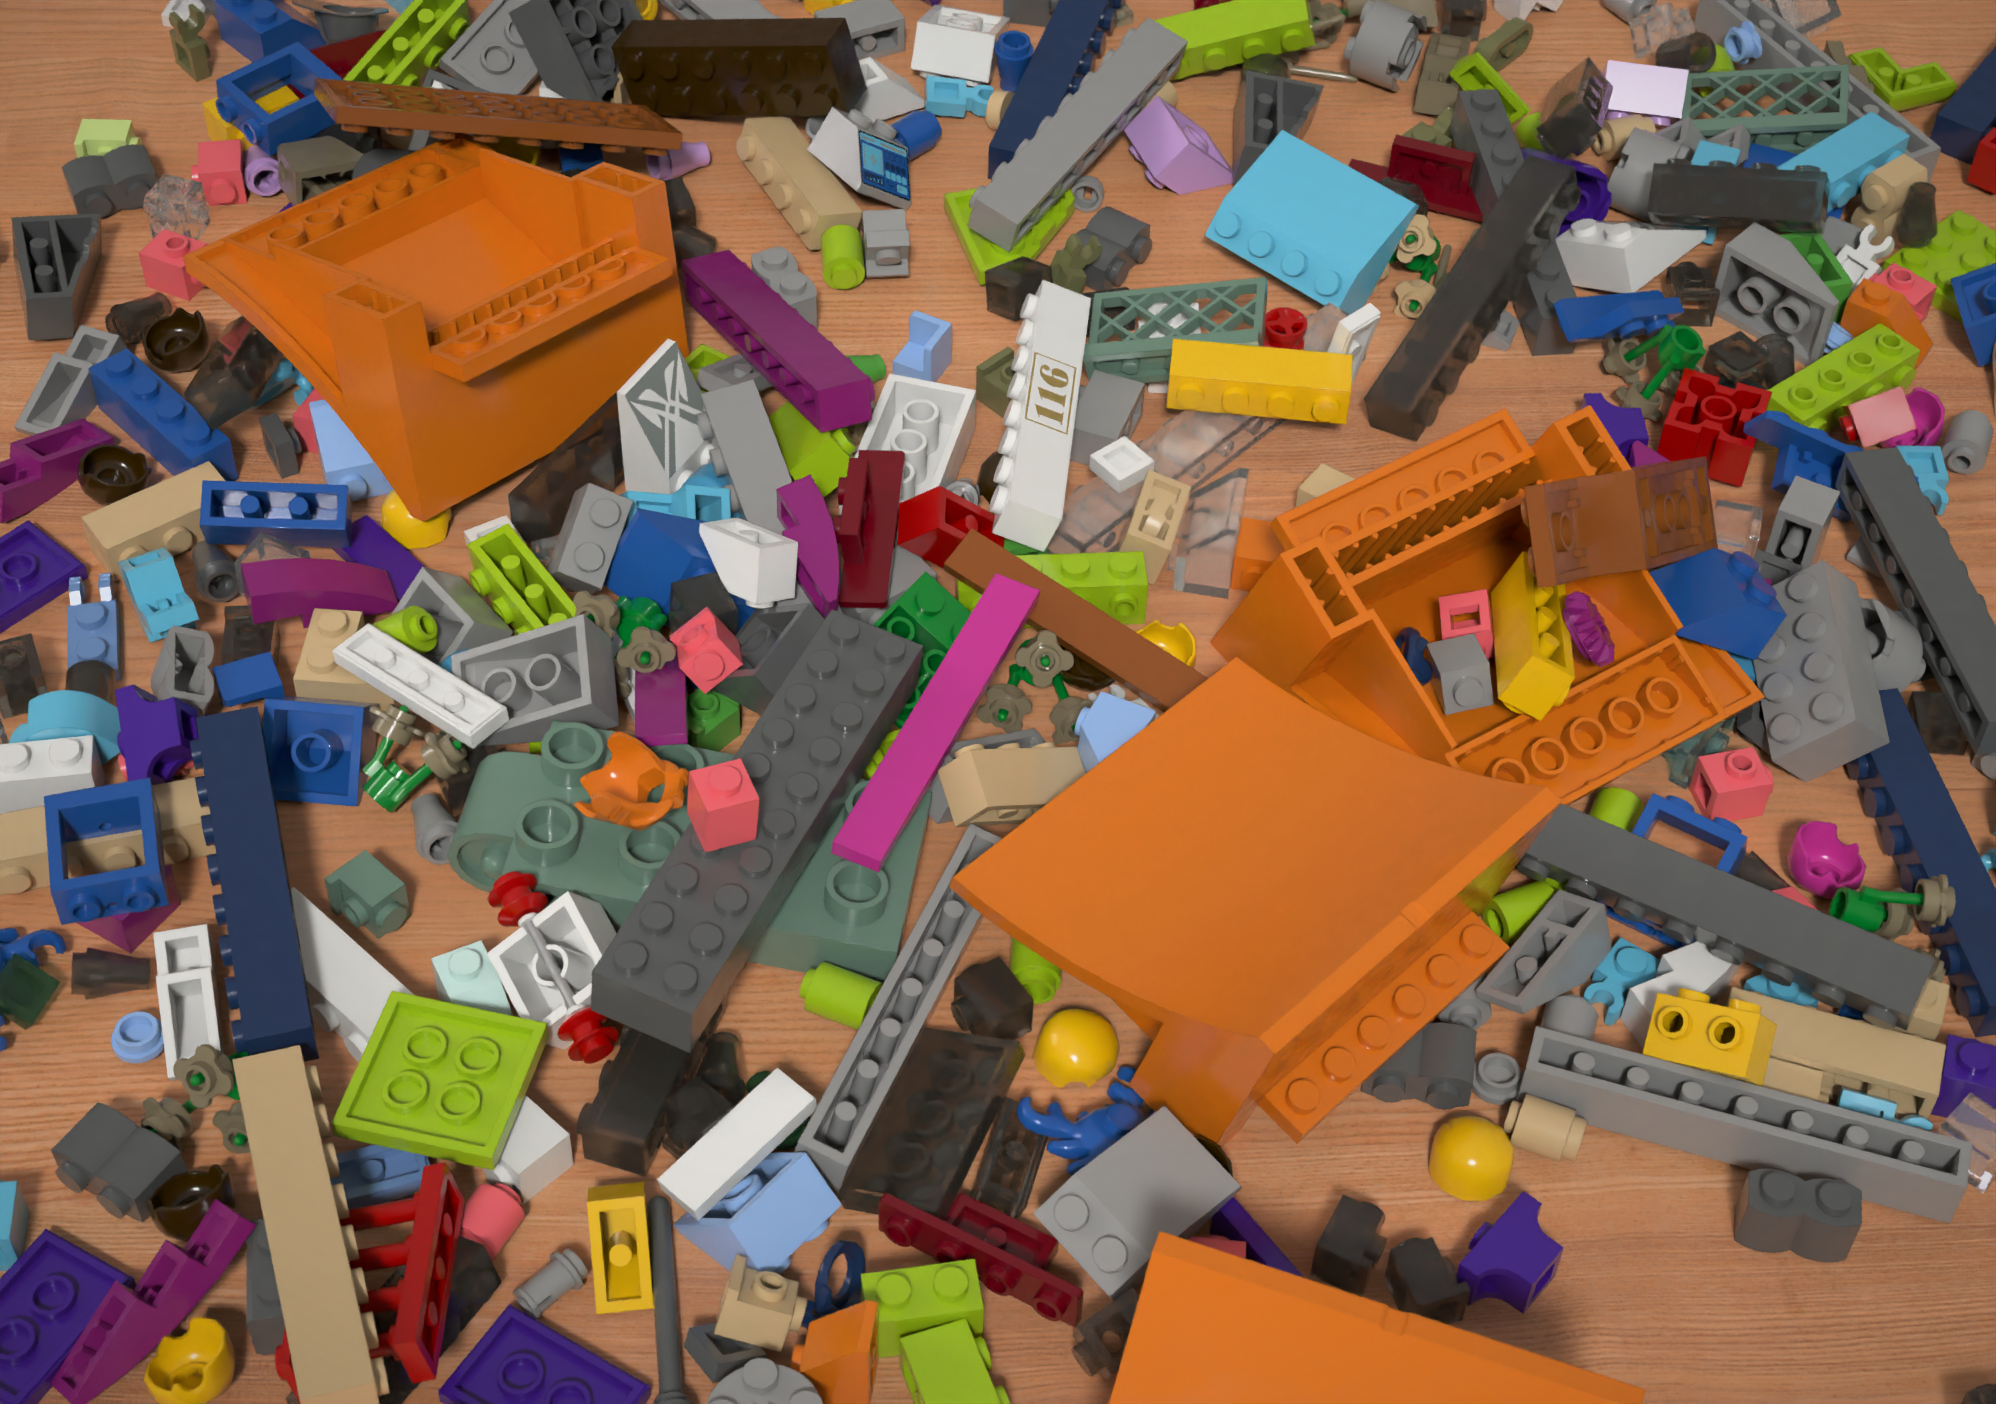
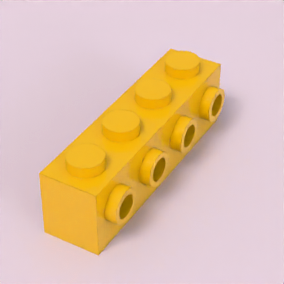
(1260, 381)
(1530, 642)

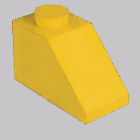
(620, 1247)

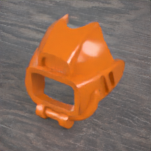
(624, 782)

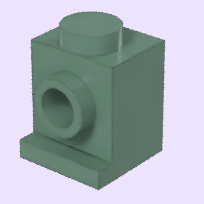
(368, 895)

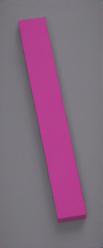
(935, 724)

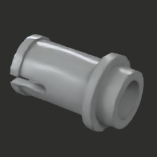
(551, 1283)

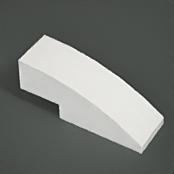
(1687, 968)
(187, 992)

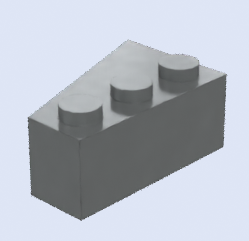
(1265, 109)
(55, 270)

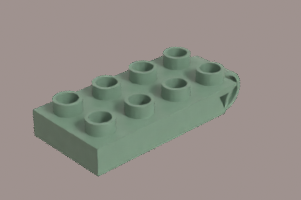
(526, 822)

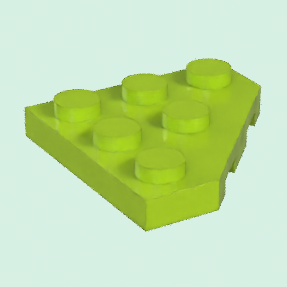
(984, 253)

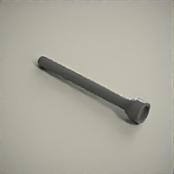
(665, 1304)

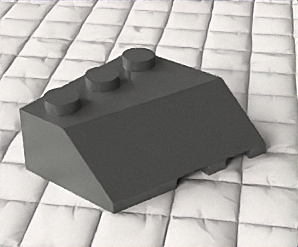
(574, 42)

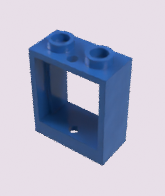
(290, 124)
(97, 814)
(1681, 816)

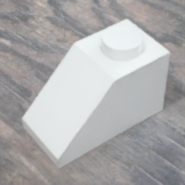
(752, 560)

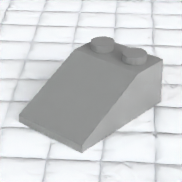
(1774, 290)
(543, 677)
(1130, 1192)

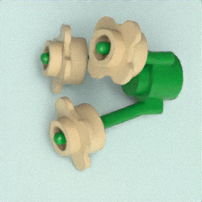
(1417, 252)

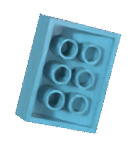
(1313, 222)

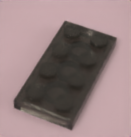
(933, 1122)

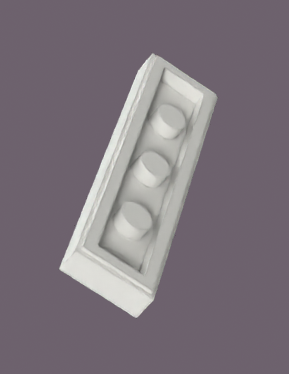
(421, 685)

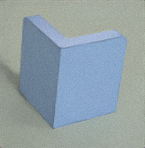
(927, 350)

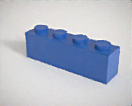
(158, 417)

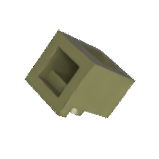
(994, 380)

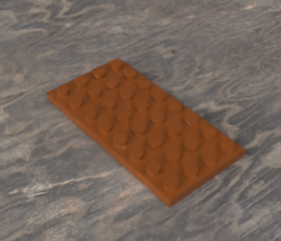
(495, 115)

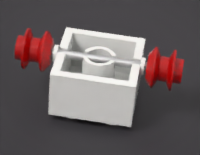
(551, 963)

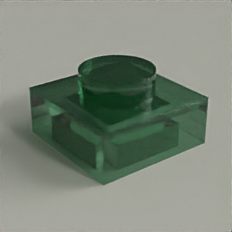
(24, 990)

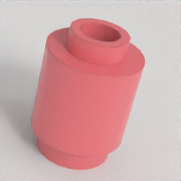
(491, 1216)

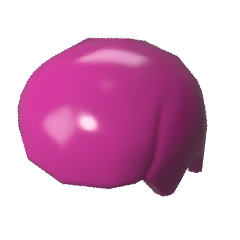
(1928, 417)
(1823, 862)

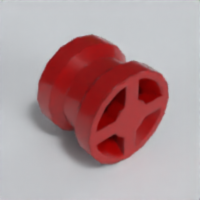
(1285, 329)

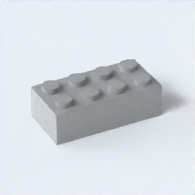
(1819, 676)

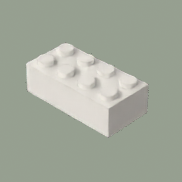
(928, 424)

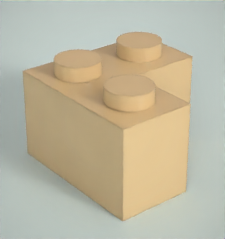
(319, 674)

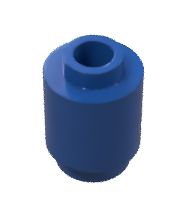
(918, 132)

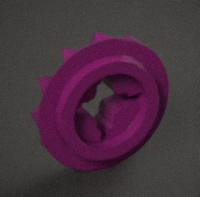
(1588, 629)

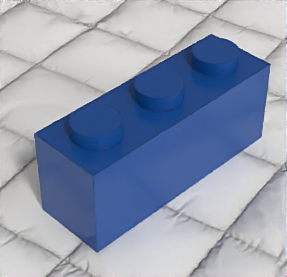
(288, 511)

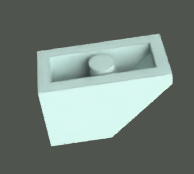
(470, 979)

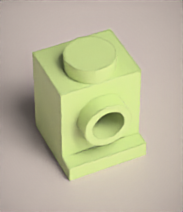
(104, 135)

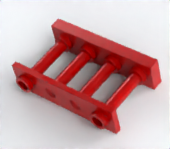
(427, 1280)

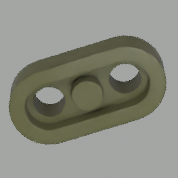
(1506, 43)

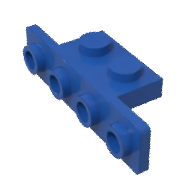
(1616, 315)
(1801, 453)

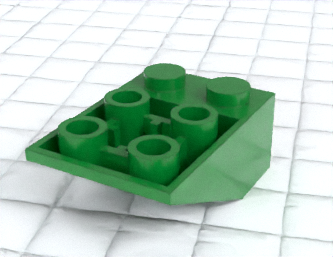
(927, 617)

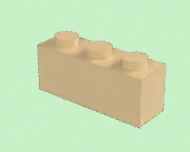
(150, 519)
(1006, 781)

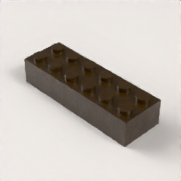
(740, 66)

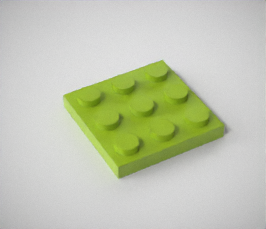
(1957, 249)
(441, 1080)

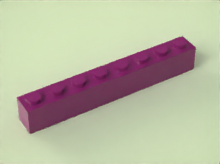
(778, 341)

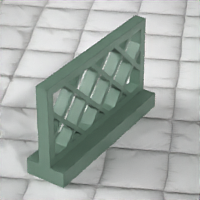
(1783, 132)
(1150, 358)

